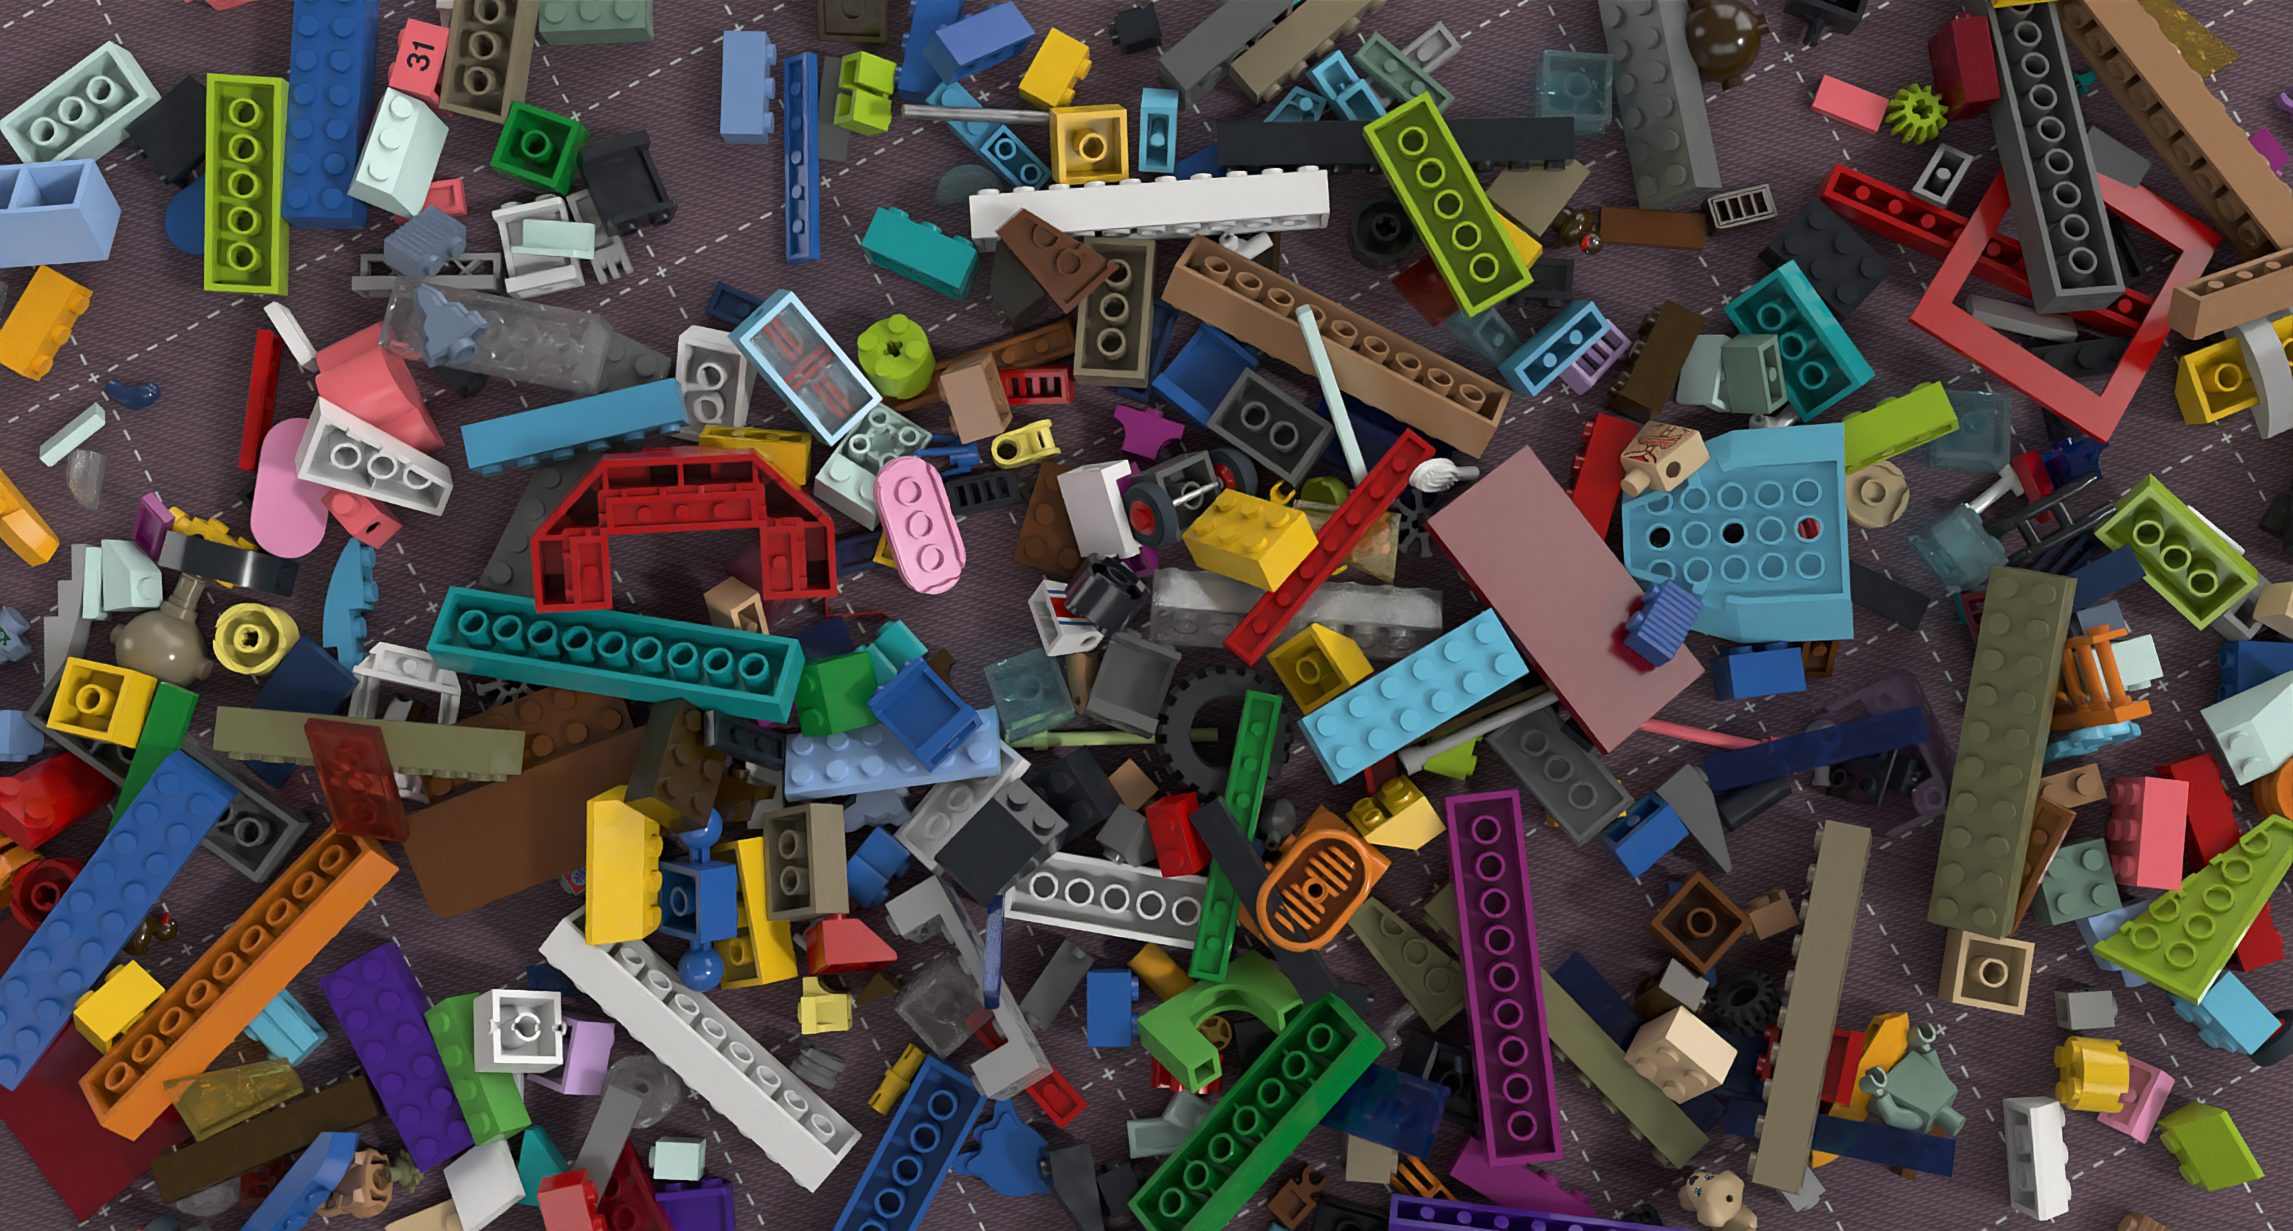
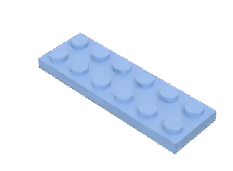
(875, 761)

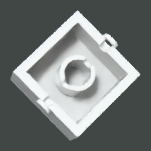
(518, 1031)

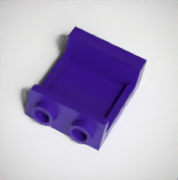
(699, 1206)

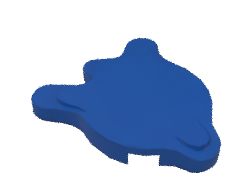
(1005, 1154)

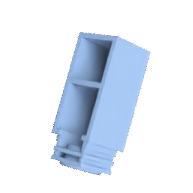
(55, 213)

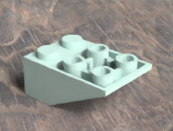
(851, 470)

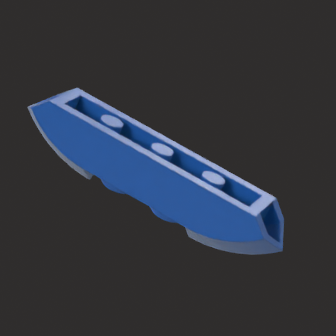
(306, 1184)

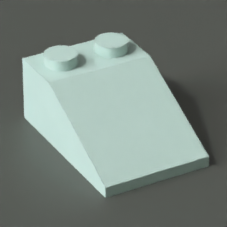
(2254, 728)

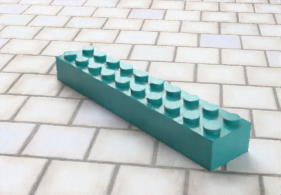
(618, 654)

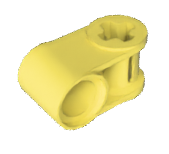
(1027, 445)

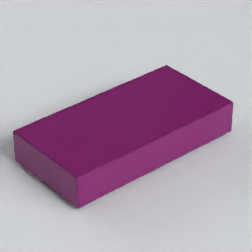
(152, 525)

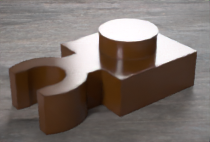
(1292, 1199)

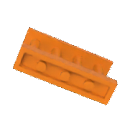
(2099, 710)

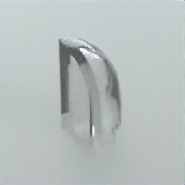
(85, 476)

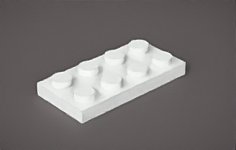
(952, 805)

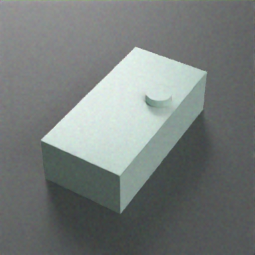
(82, 110)

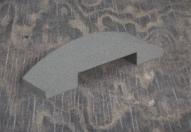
(2269, 374)

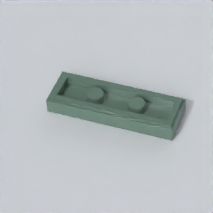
(1399, 73)

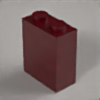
(1964, 67)

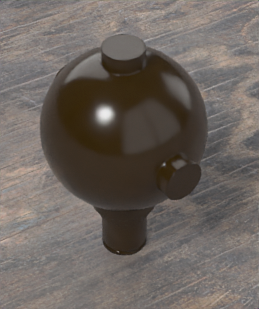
(1724, 39)

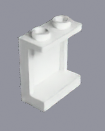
(530, 273)
(1098, 509)

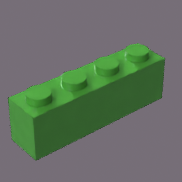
(486, 1098)

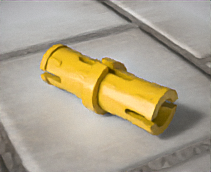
(897, 1079)

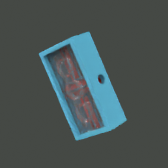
(805, 367)

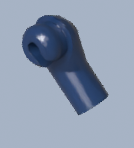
(135, 397)

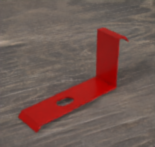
(846, 615)

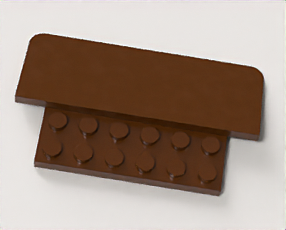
(517, 833)

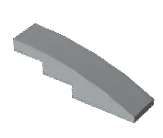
(67, 632)

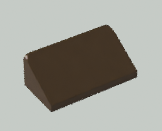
(880, 985)

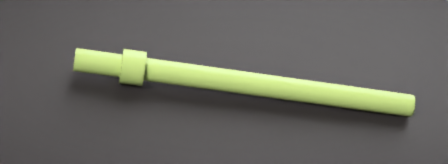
(1044, 740)

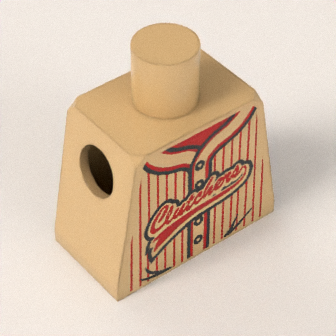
(1661, 457)

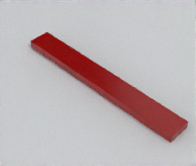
(1335, 543)

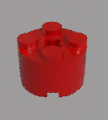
(38, 884)

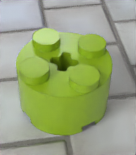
(896, 357)

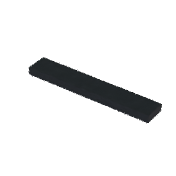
(1246, 875)

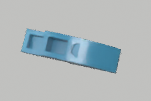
(991, 141)
(347, 596)

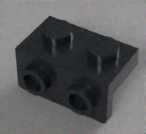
(1551, 284)

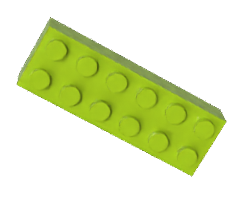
(244, 185)
(1447, 205)

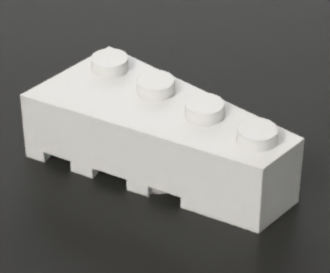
(367, 461)

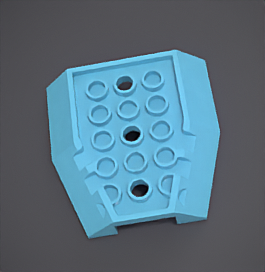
(1773, 579)

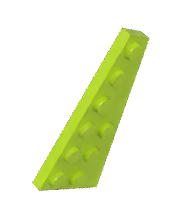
(2195, 930)

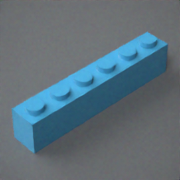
(575, 426)

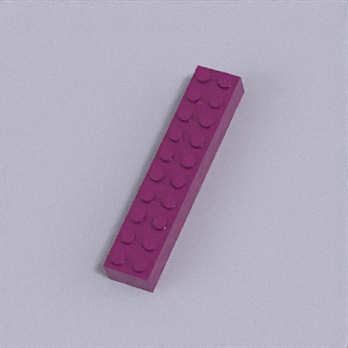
(1501, 978)

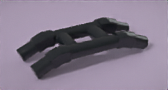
(2054, 502)

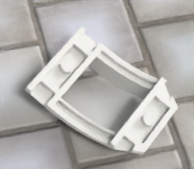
(411, 669)

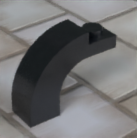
(228, 564)

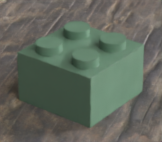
(2076, 884)

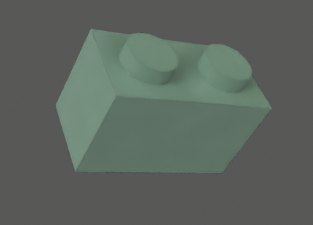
(1753, 373)

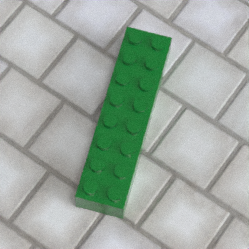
(1259, 1120)

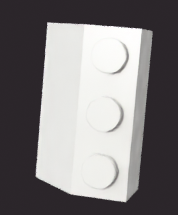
(2036, 1156)

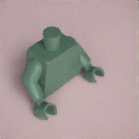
(1916, 1090)

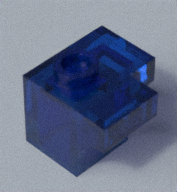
(2073, 459)

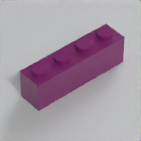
(1514, 1184)

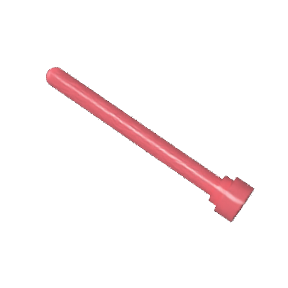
(1700, 735)

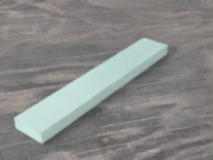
(1331, 393)

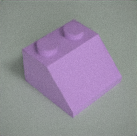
(585, 1056)

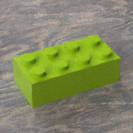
(2178, 552)

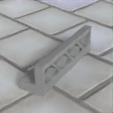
(381, 286)

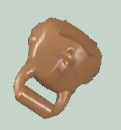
(362, 1188)

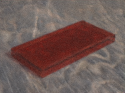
(357, 779)

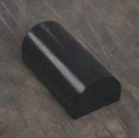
(1745, 803)

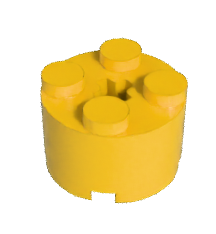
(2091, 1074)

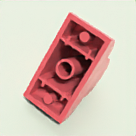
(376, 389)

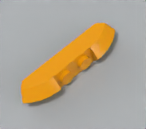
(23, 527)
(1883, 1047)

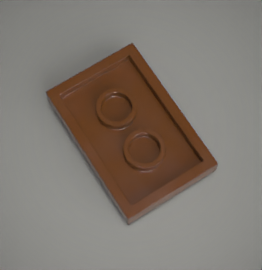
(1047, 532)

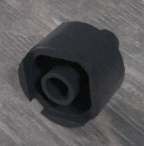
(1366, 241)
(1105, 594)

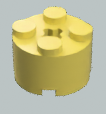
(237, 636)

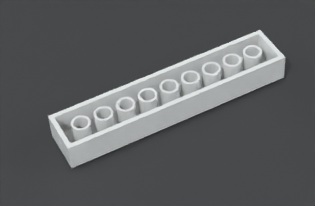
(1164, 207)
(705, 1050)

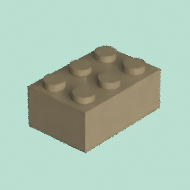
(805, 862)

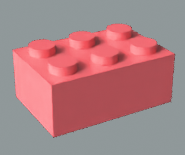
(2147, 831)

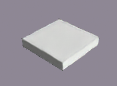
(484, 1184)

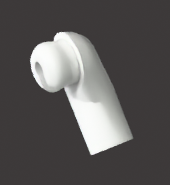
(1246, 248)
(1785, 418)

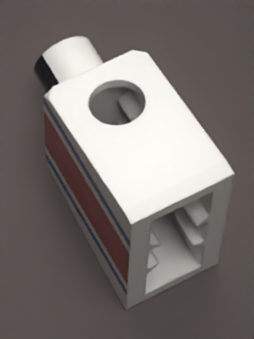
(1057, 626)

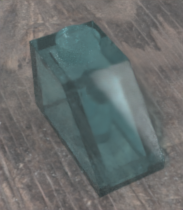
(1485, 335)

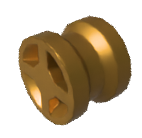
(1219, 1034)

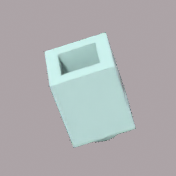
(678, 1158)

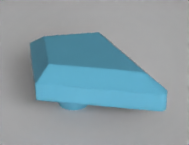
(1298, 106)

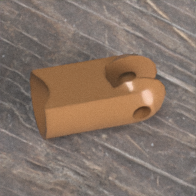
(1081, 675)

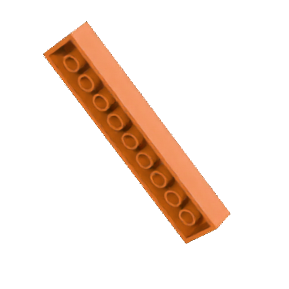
(235, 979)

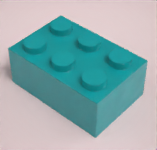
(921, 253)

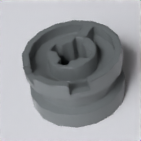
(818, 1065)

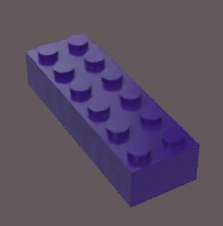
(387, 1026)

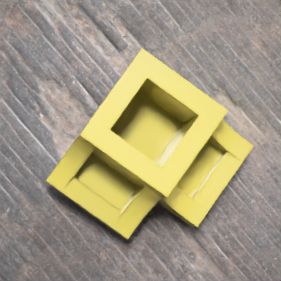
(823, 1008)

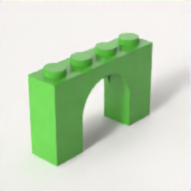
(1249, 986)

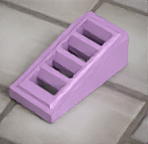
(1581, 375)

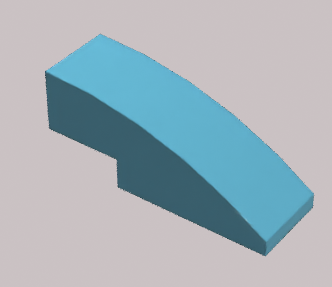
(1346, 93)

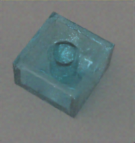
(1574, 86)
(1983, 434)
(1958, 548)
(1030, 694)

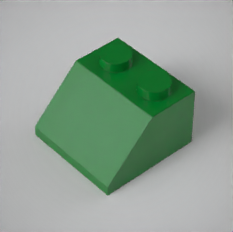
(835, 693)

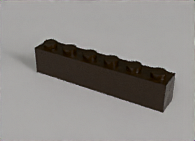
(266, 1139)

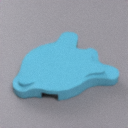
(2088, 740)

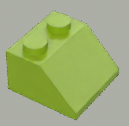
(2208, 1147)

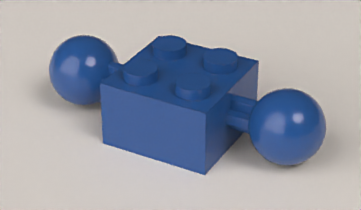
(699, 905)

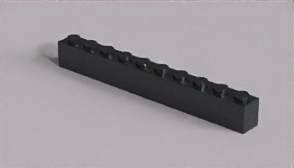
(1341, 146)

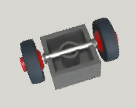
(1178, 491)

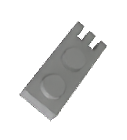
(607, 250)

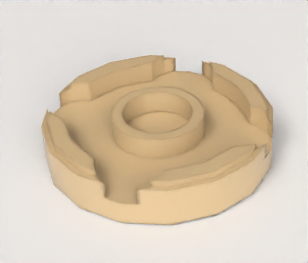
(1876, 495)

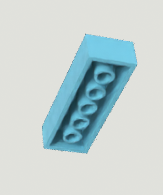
(1412, 697)

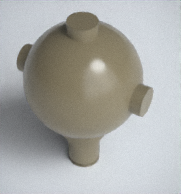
(167, 640)

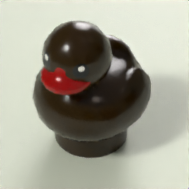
(1577, 228)
(163, 929)

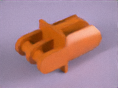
(1426, 1191)

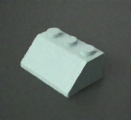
(399, 155)

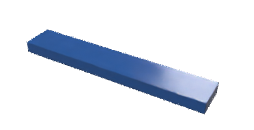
(801, 159)

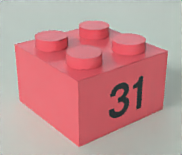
(421, 63)

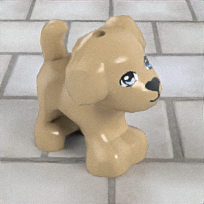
(1718, 1201)

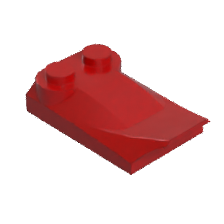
(50, 798)

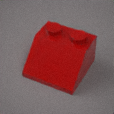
(845, 947)

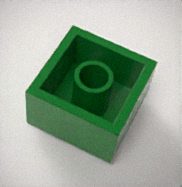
(539, 149)

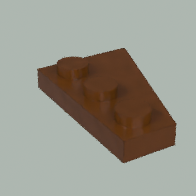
(1054, 259)

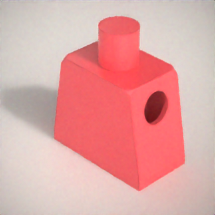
(360, 512)

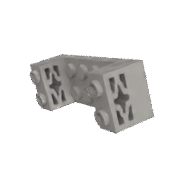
(936, 908)

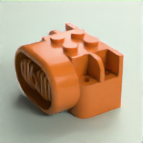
(1335, 861)

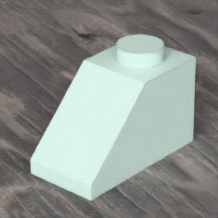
(129, 578)

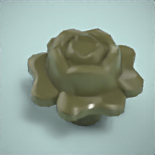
(404, 1172)

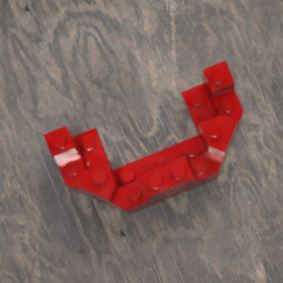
(674, 493)

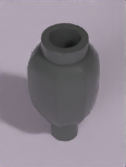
(1277, 823)

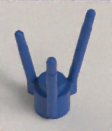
(963, 455)

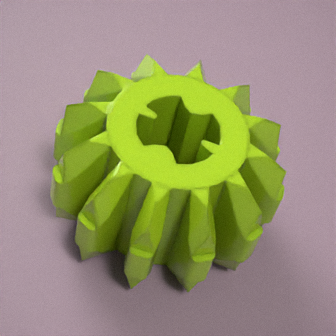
(1923, 106)

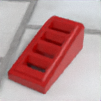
(1065, 396)

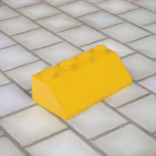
(2217, 379)
(621, 871)
(762, 947)

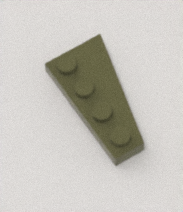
(1412, 962)

